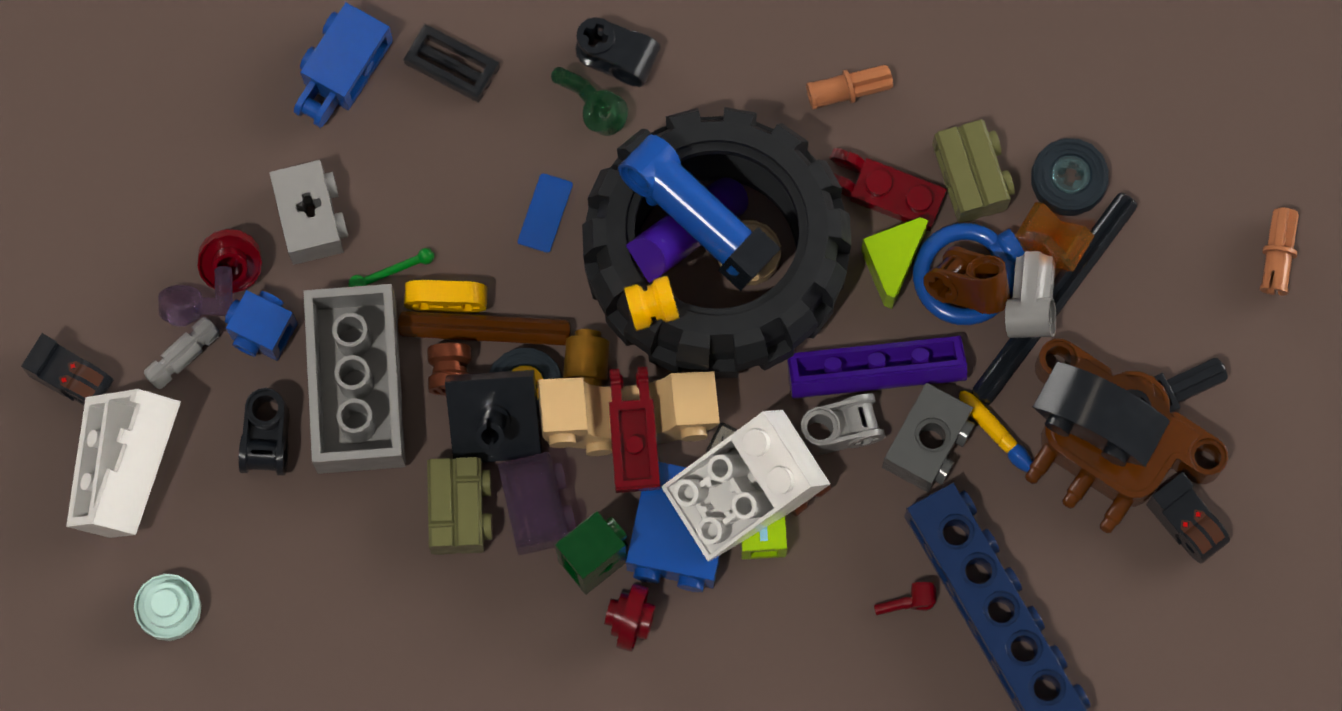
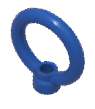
(1001, 245)

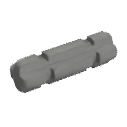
(181, 353)

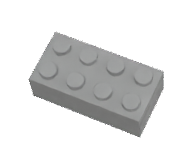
(354, 378)

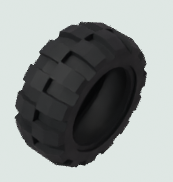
(742, 335)

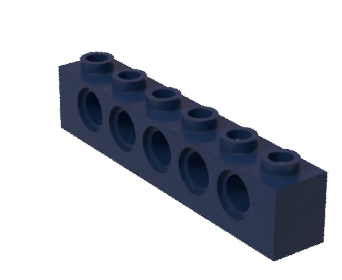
(957, 509)

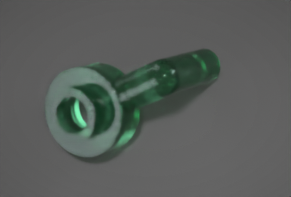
(597, 103)

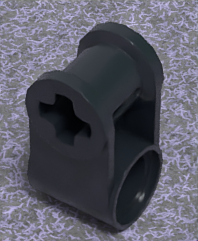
(621, 53)
(264, 442)

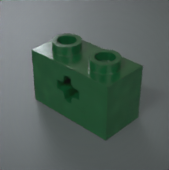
(592, 551)

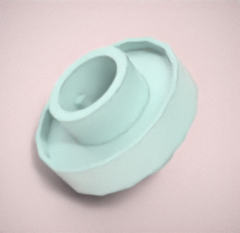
(167, 607)

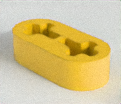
(445, 296)

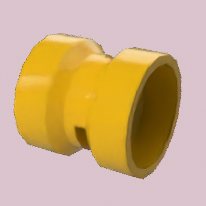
(654, 302)

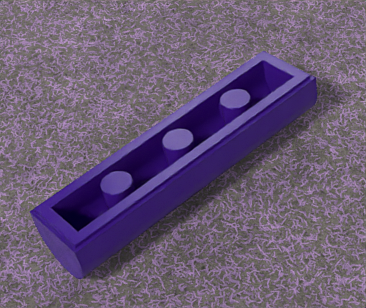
(668, 243)
(876, 367)

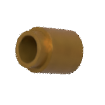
(587, 357)

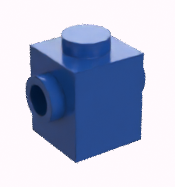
(260, 324)

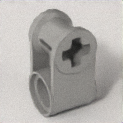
(850, 425)

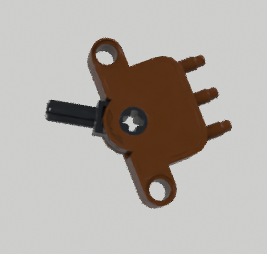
(1176, 449)

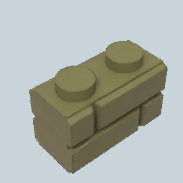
(972, 171)
(457, 506)

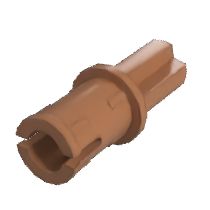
(849, 86)
(1279, 251)

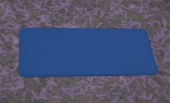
(545, 212)

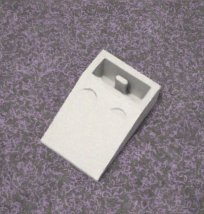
(745, 483)

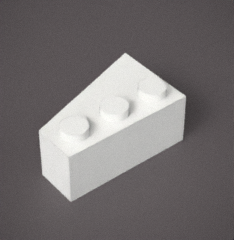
(118, 460)

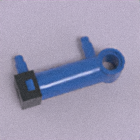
(657, 174)

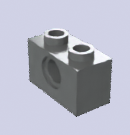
(931, 412)

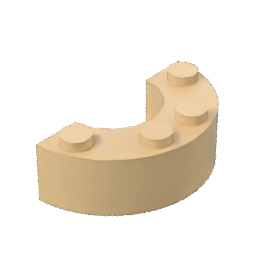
(579, 414)

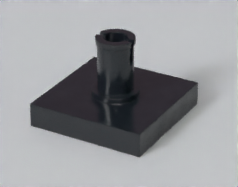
(493, 415)

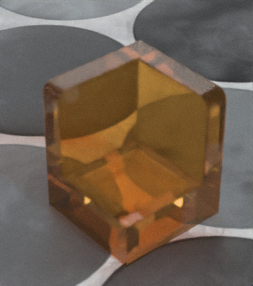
(1053, 237)

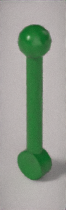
(424, 256)

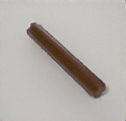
(483, 328)

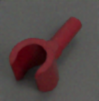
(922, 599)

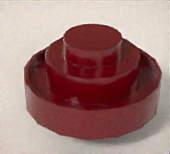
(233, 250)
(630, 617)

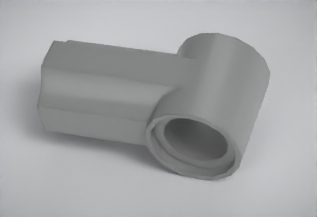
(1032, 306)

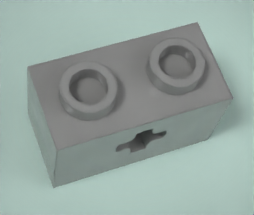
(295, 191)

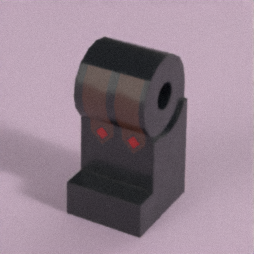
(65, 371)
(1188, 519)

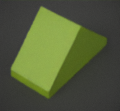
(891, 256)

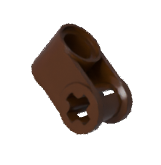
(973, 280)

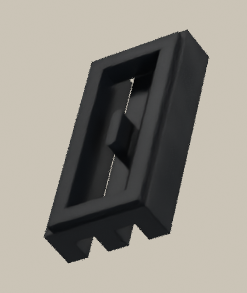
(482, 80)

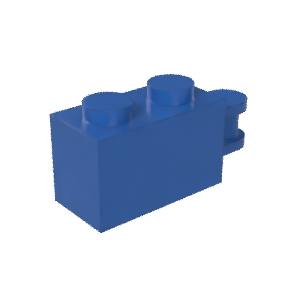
(341, 62)

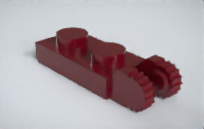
(888, 189)
(633, 436)

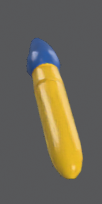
(999, 434)

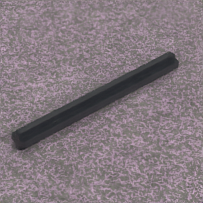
(1064, 287)

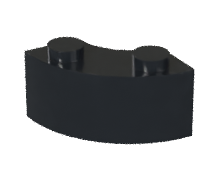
(1100, 414)

